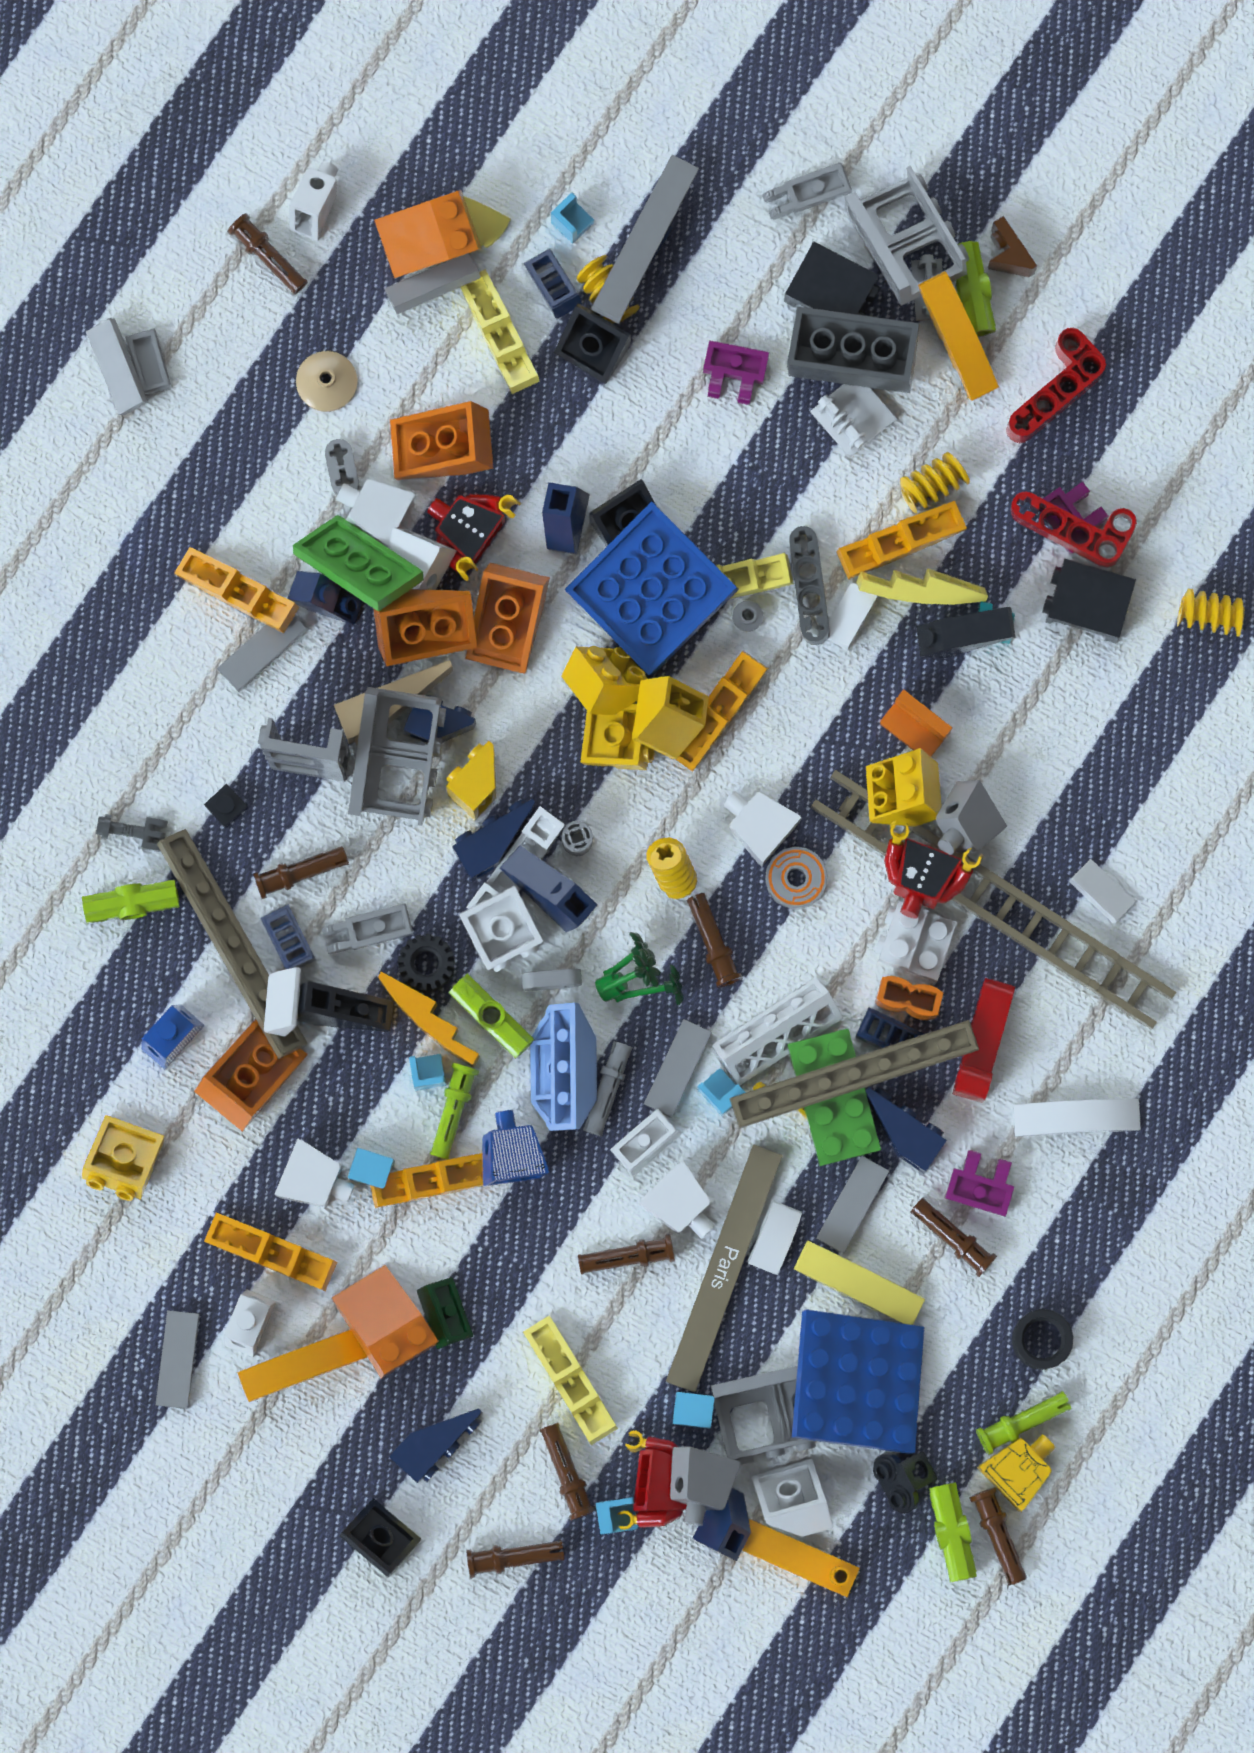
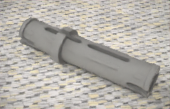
(608, 1087)

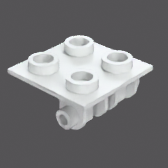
(852, 416)

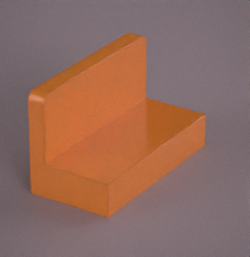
(915, 724)

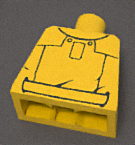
(1019, 1470)

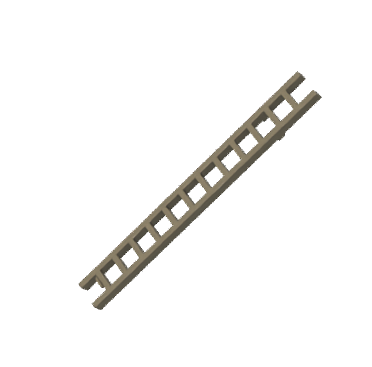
(997, 921)

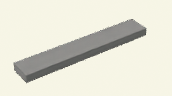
(645, 239)

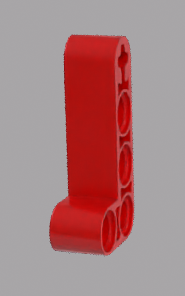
(1052, 392)
(1071, 523)
(988, 1026)

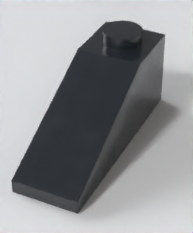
(965, 633)
(343, 1008)

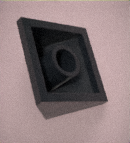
(593, 343)
(620, 511)
(380, 1537)

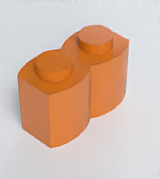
(917, 1000)

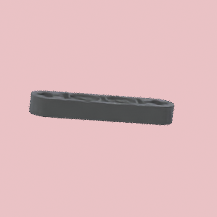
(809, 585)

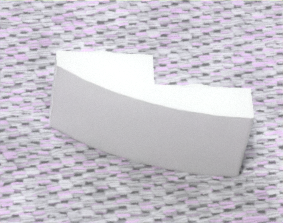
(775, 1237)

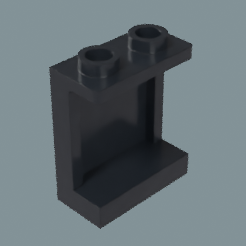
(831, 283)
(1089, 599)

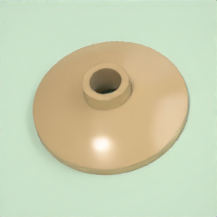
(330, 395)

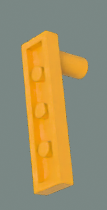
(800, 1559)

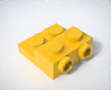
(610, 742)
(122, 1158)

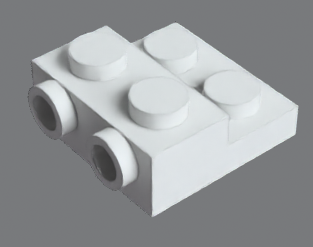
(501, 929)
(915, 944)

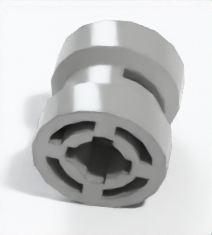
(575, 843)

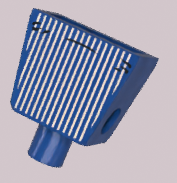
(170, 1035)
(511, 1152)

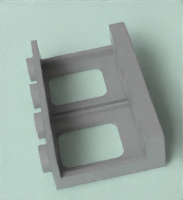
(891, 249)
(377, 750)
(305, 759)
(776, 1392)

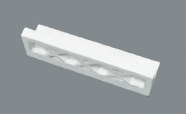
(775, 1026)

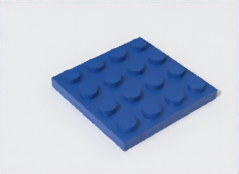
(651, 589)
(858, 1381)

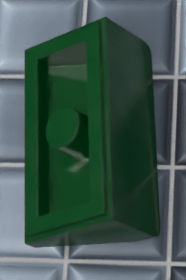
(444, 1312)

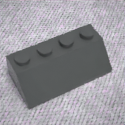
(853, 349)

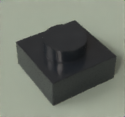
(226, 806)

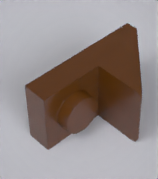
(1015, 256)

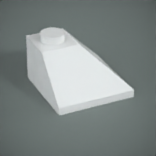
(793, 1499)

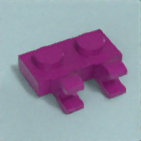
(734, 363)
(1067, 503)
(979, 1191)

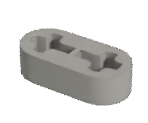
(349, 464)
(551, 979)

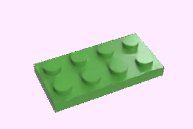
(358, 562)
(841, 1125)

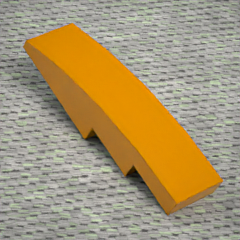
(958, 335)
(901, 539)
(236, 590)
(723, 705)
(420, 1011)
(430, 1180)
(270, 1251)
(301, 1365)

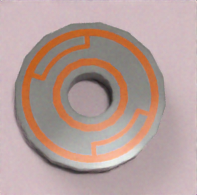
(796, 859)

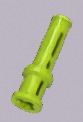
(458, 1092)
(1010, 1428)

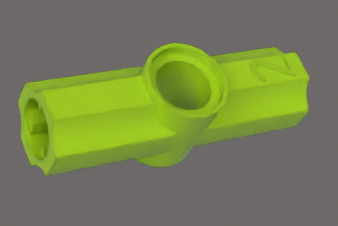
(976, 292)
(130, 901)
(477, 1001)
(952, 1532)

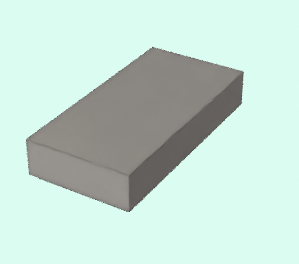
(148, 361)

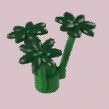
(614, 984)

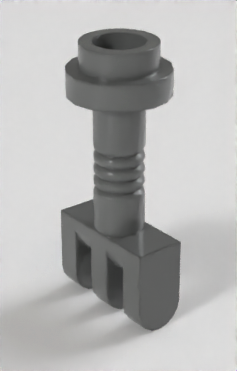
(146, 833)

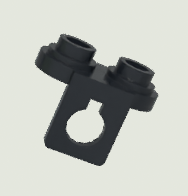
(899, 1481)

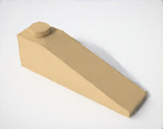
(419, 683)

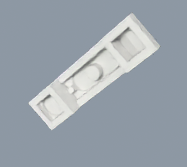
(536, 838)
(1076, 1117)

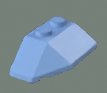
(563, 1067)

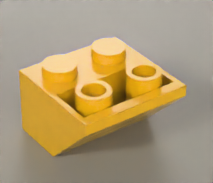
(603, 679)
(668, 715)
(475, 783)
(904, 789)

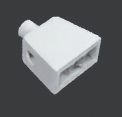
(313, 201)
(376, 508)
(424, 553)
(760, 824)
(312, 1178)
(679, 1202)
(248, 1322)

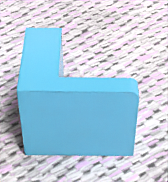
(571, 218)
(427, 1072)
(718, 1090)
(370, 1168)
(693, 1410)
(608, 1517)

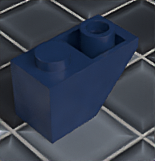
(564, 517)
(324, 597)
(456, 723)
(726, 1528)

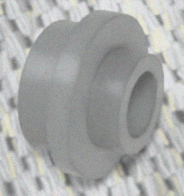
(742, 624)

